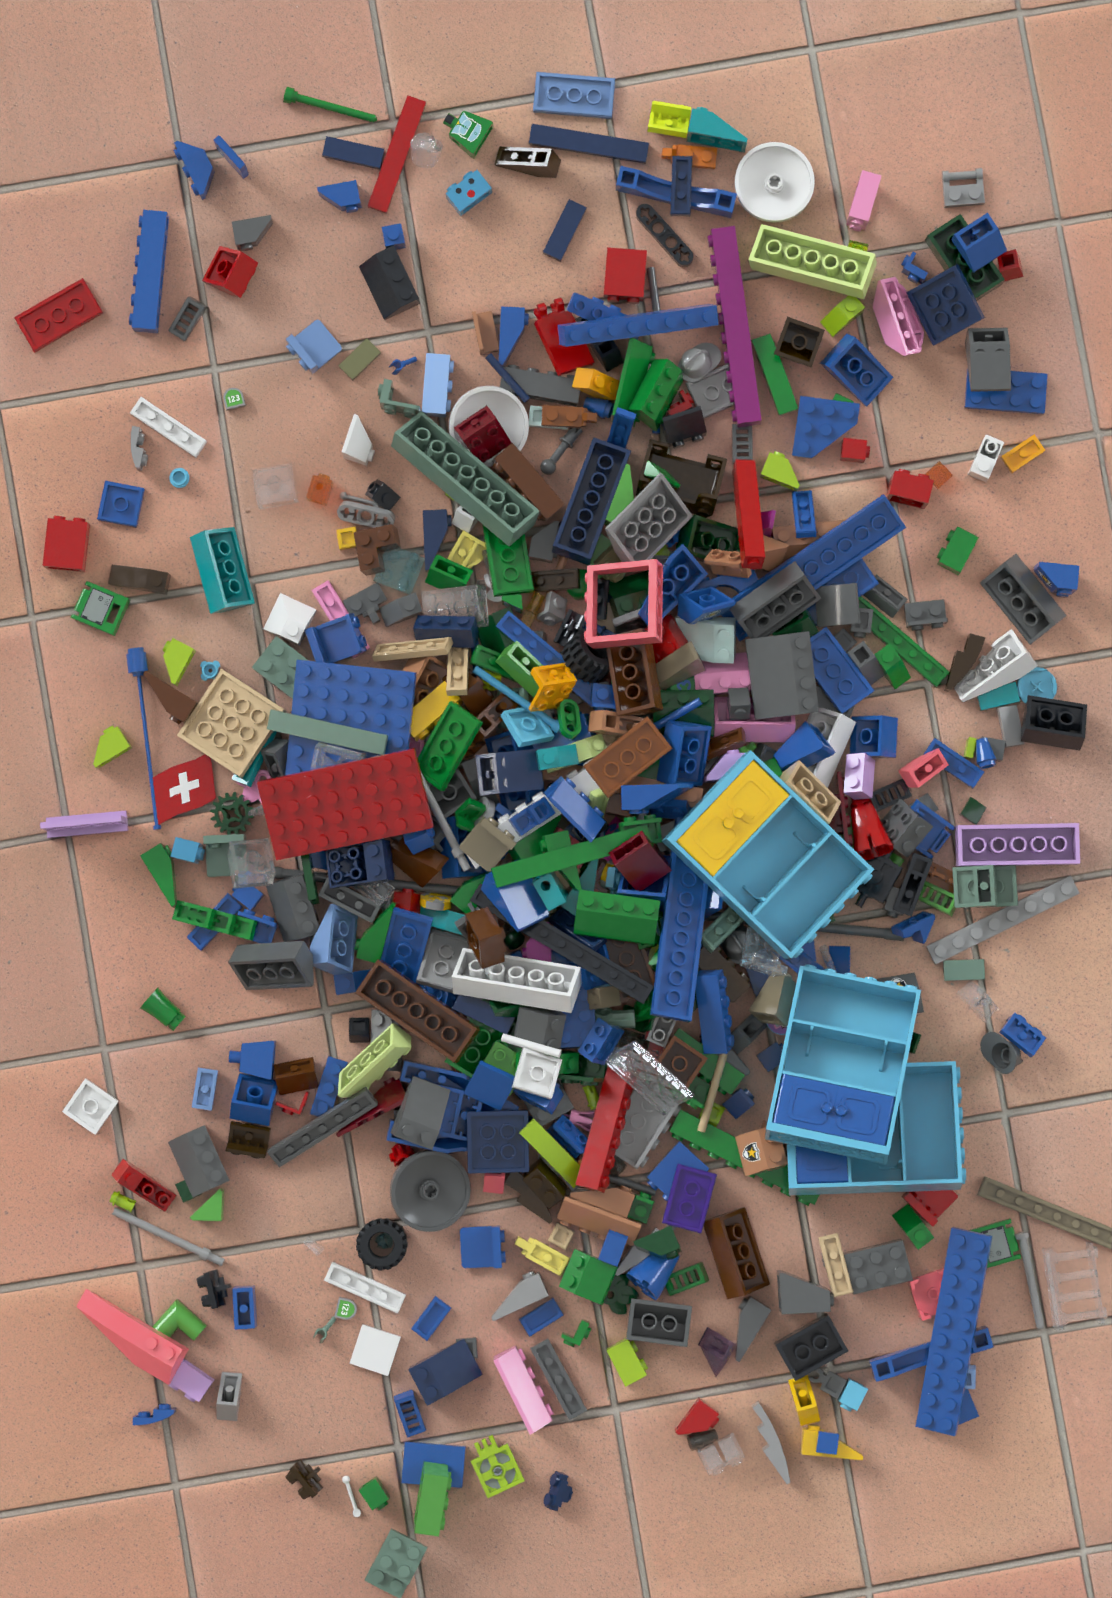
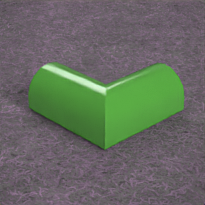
(180, 1317)

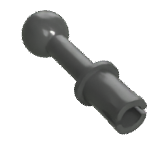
(548, 466)

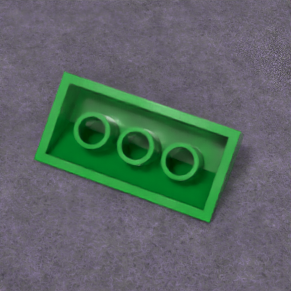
(635, 367)
(616, 917)

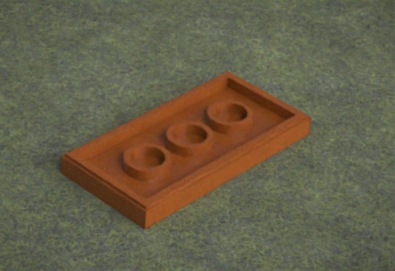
(627, 757)

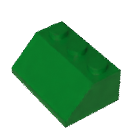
(656, 392)

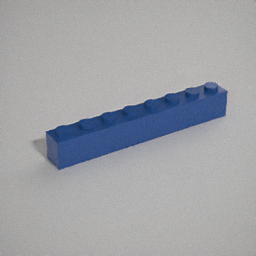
(637, 325)

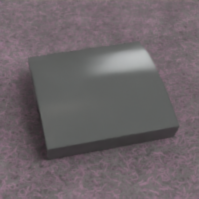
(838, 605)

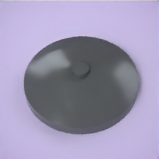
(430, 1190)

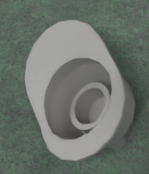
(699, 361)

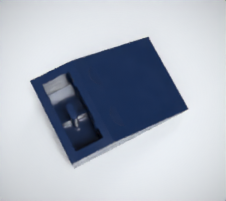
(508, 772)
(360, 864)

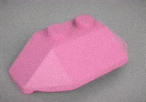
(897, 317)

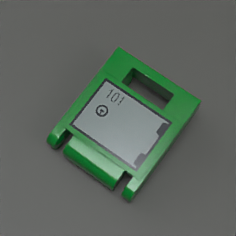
(96, 605)
(1002, 1243)

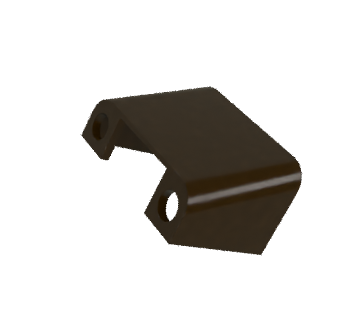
(697, 480)

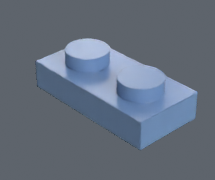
(205, 1089)

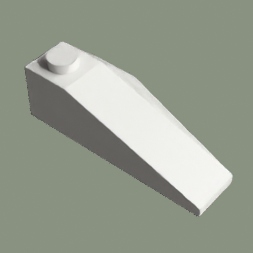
(1002, 665)

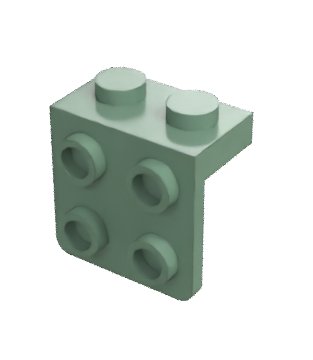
(385, 395)

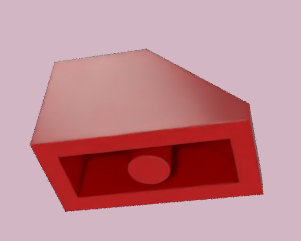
(698, 1418)

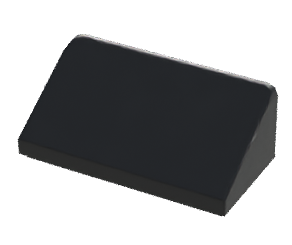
(602, 599)

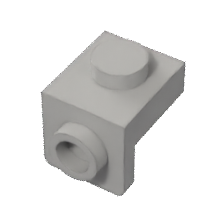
(554, 609)

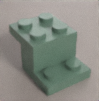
(985, 886)
(396, 1563)

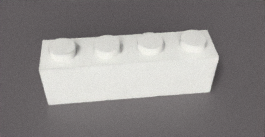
(837, 731)

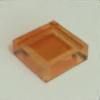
(939, 474)

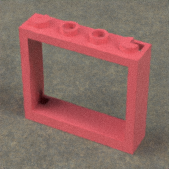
(655, 604)

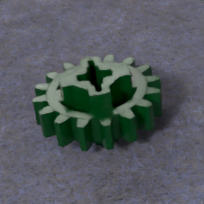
(227, 821)

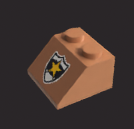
(758, 1153)

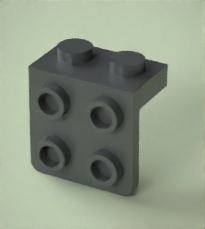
(905, 827)

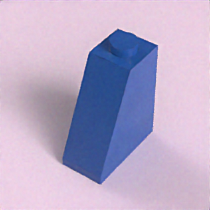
(804, 745)

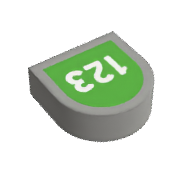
(233, 399)
(345, 1308)

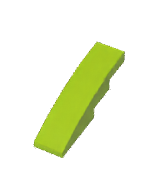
(551, 1151)

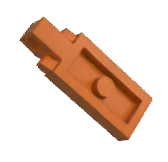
(701, 156)

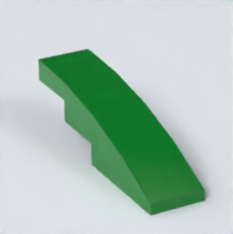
(774, 374)
(214, 920)

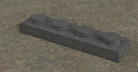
(558, 1379)

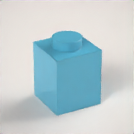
(852, 1395)

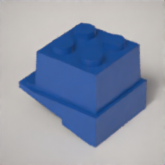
(655, 891)

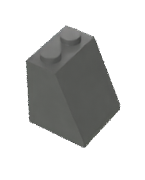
(801, 1295)

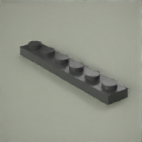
(322, 1127)

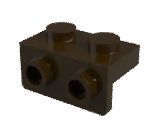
(248, 1140)

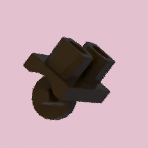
(307, 1477)

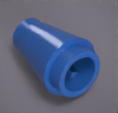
(602, 407)
(984, 754)

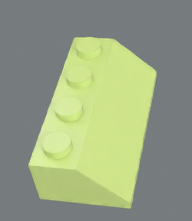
(374, 1061)

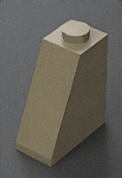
(679, 666)
(774, 1000)

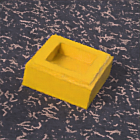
(346, 538)

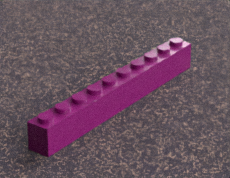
(735, 326)

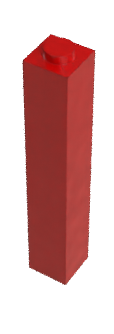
(748, 514)

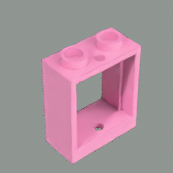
(863, 201)

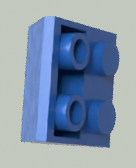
(979, 242)

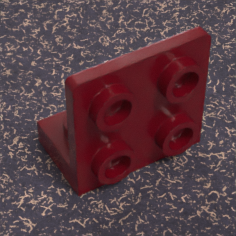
(483, 434)

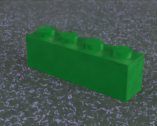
(730, 1077)

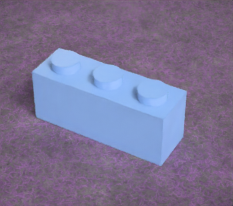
(437, 385)

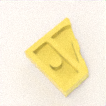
(467, 550)

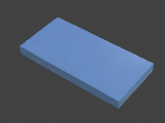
(574, 95)

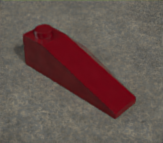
(388, 1098)

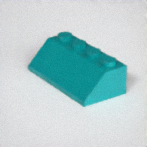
(222, 569)

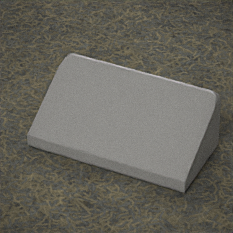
(1010, 725)

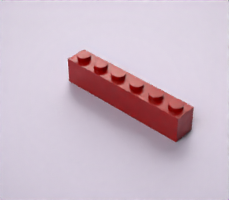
(605, 1133)

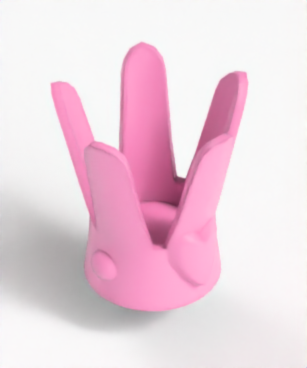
(581, 1118)

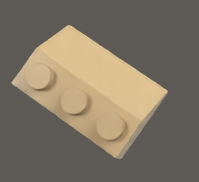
(811, 790)

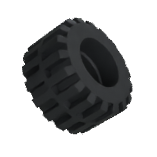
(585, 662)
(381, 1262)

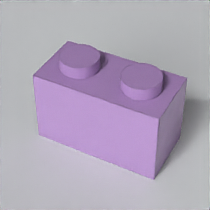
(859, 776)
(191, 1381)

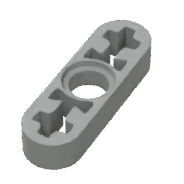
(353, 506)

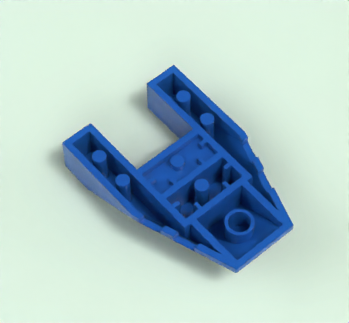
(453, 1129)

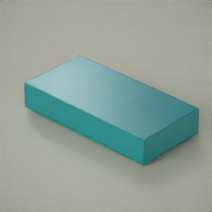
(998, 697)

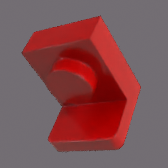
(686, 405)

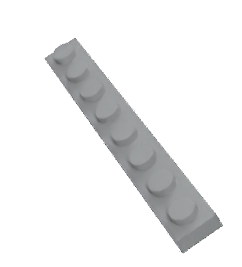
(1002, 920)

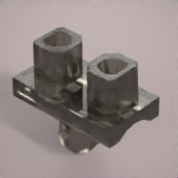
(630, 1036)

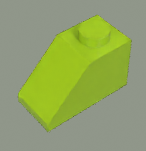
(842, 315)
(779, 471)
(177, 658)
(110, 746)

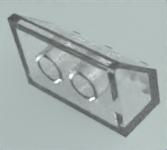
(457, 601)

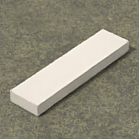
(168, 427)
(365, 1287)

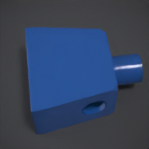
(255, 1058)

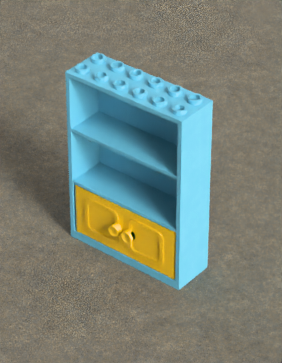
(768, 855)

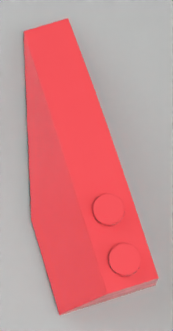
(134, 1338)

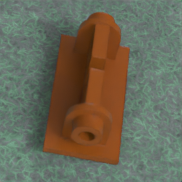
(941, 877)

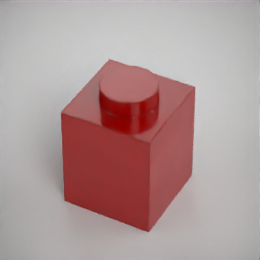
(1010, 265)
(854, 450)
(407, 900)

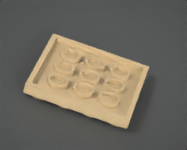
(230, 723)

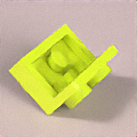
(669, 119)

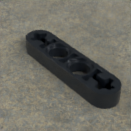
(664, 235)

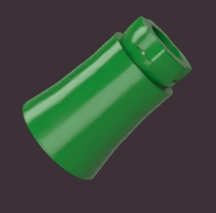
(163, 1009)

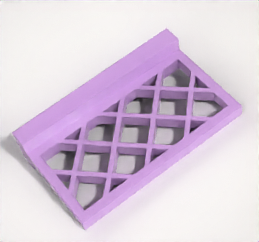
(85, 824)

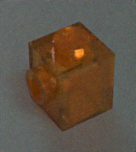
(320, 489)

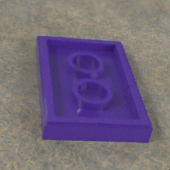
(689, 1198)

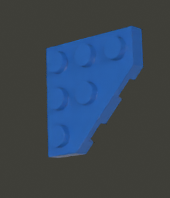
(821, 424)

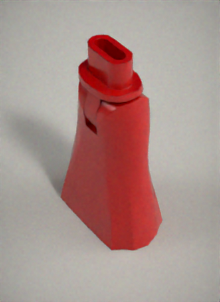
(869, 834)

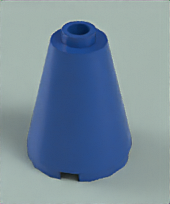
(652, 1275)

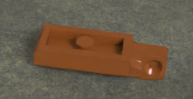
(566, 416)

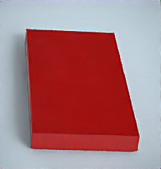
(58, 315)

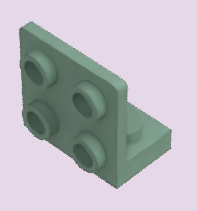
(216, 853)

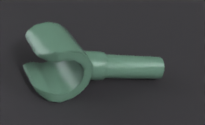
(323, 1331)

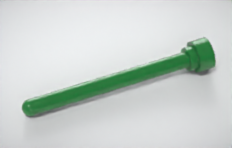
(292, 96)

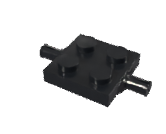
(882, 881)

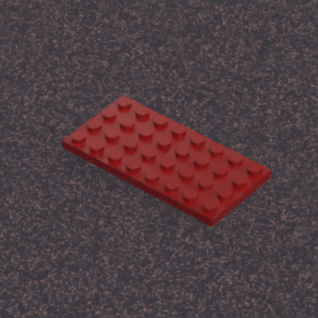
(345, 804)

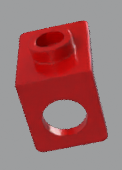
(290, 1110)

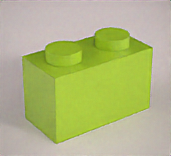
(627, 1362)

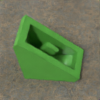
(212, 1209)

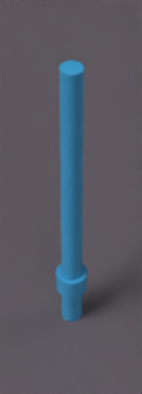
(554, 724)

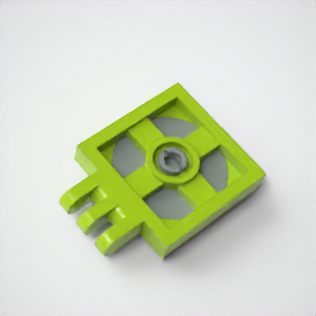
(496, 1467)

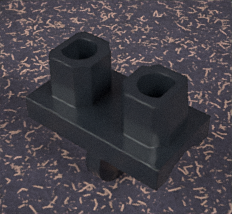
(570, 626)
(216, 1289)

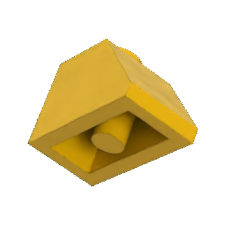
(804, 1401)

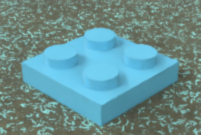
(526, 727)

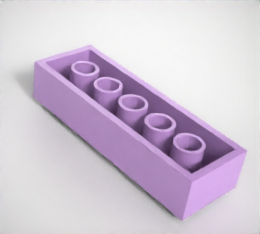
(1017, 844)

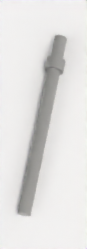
(457, 853)
(203, 1253)

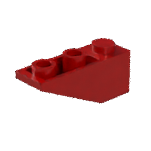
(143, 1185)

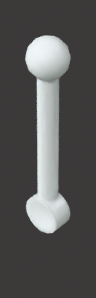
(356, 1512)

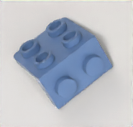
(313, 346)

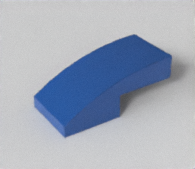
(531, 816)

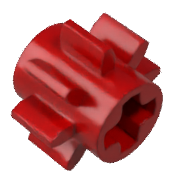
(400, 1153)

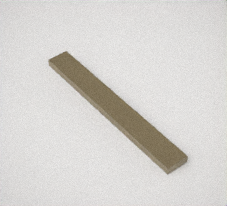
(1046, 1212)

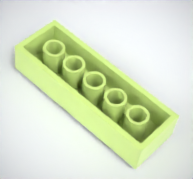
(812, 261)

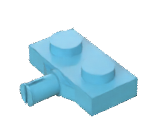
(613, 879)

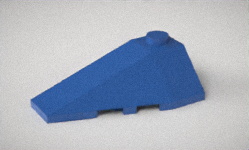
(680, 576)

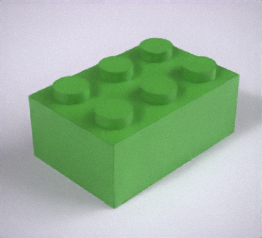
(432, 1499)

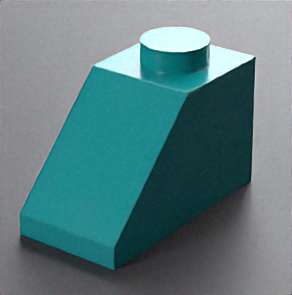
(557, 757)

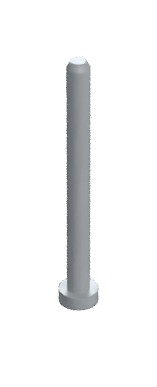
(1022, 1237)

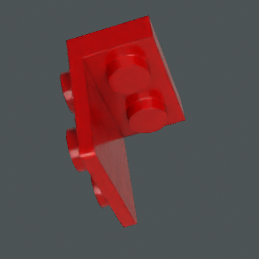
(930, 1203)

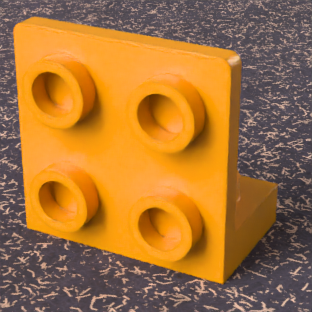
(554, 685)

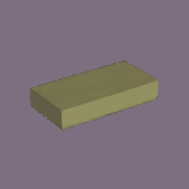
(359, 359)

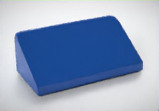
(841, 958)

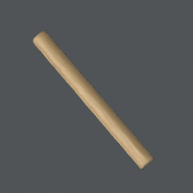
(712, 1092)

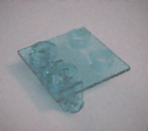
(400, 570)

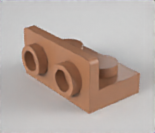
(726, 563)

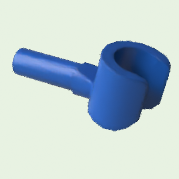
(400, 364)

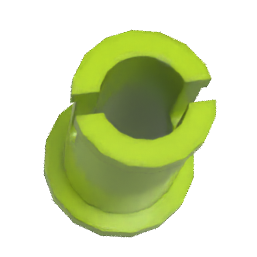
(592, 1096)
(122, 1201)

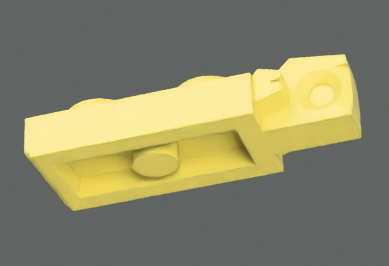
(543, 1255)

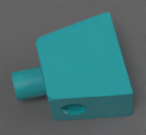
(553, 893)

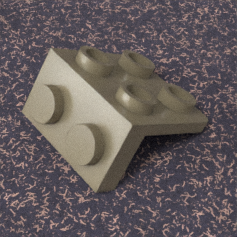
(487, 843)

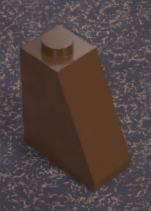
(420, 866)

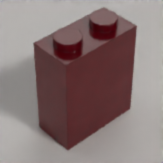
(640, 861)

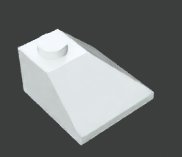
(357, 443)
(289, 619)

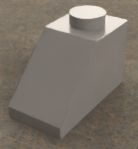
(229, 1396)

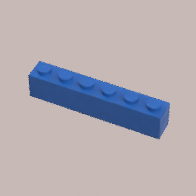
(150, 271)

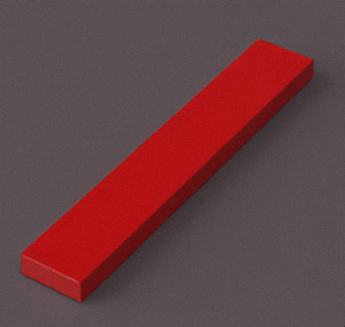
(396, 154)

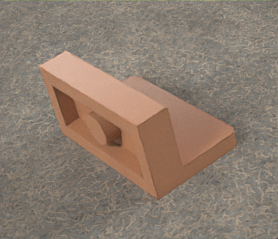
(485, 332)

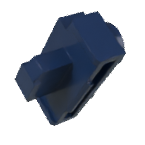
(558, 1492)

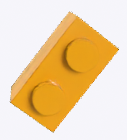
(595, 383)

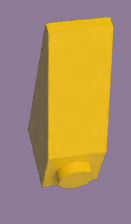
(809, 1444)

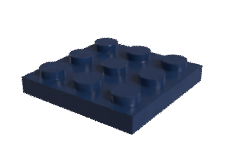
(945, 305)
(496, 1142)

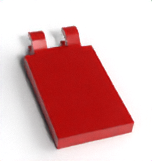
(563, 358)

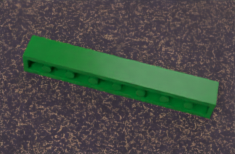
(724, 1146)

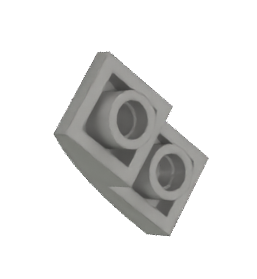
(138, 454)

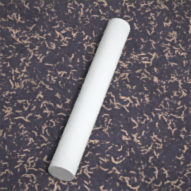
(531, 1045)

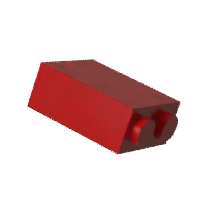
(625, 275)
(66, 544)

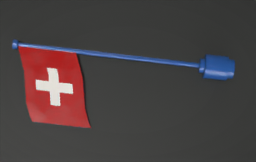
(181, 786)

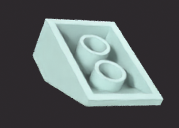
(712, 638)

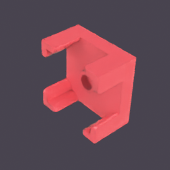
(926, 1292)

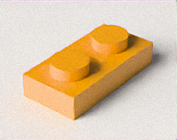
(1023, 453)

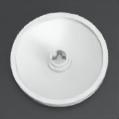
(774, 182)
(503, 405)

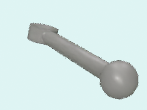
(343, 495)

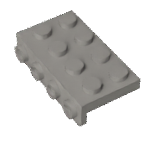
(642, 1130)

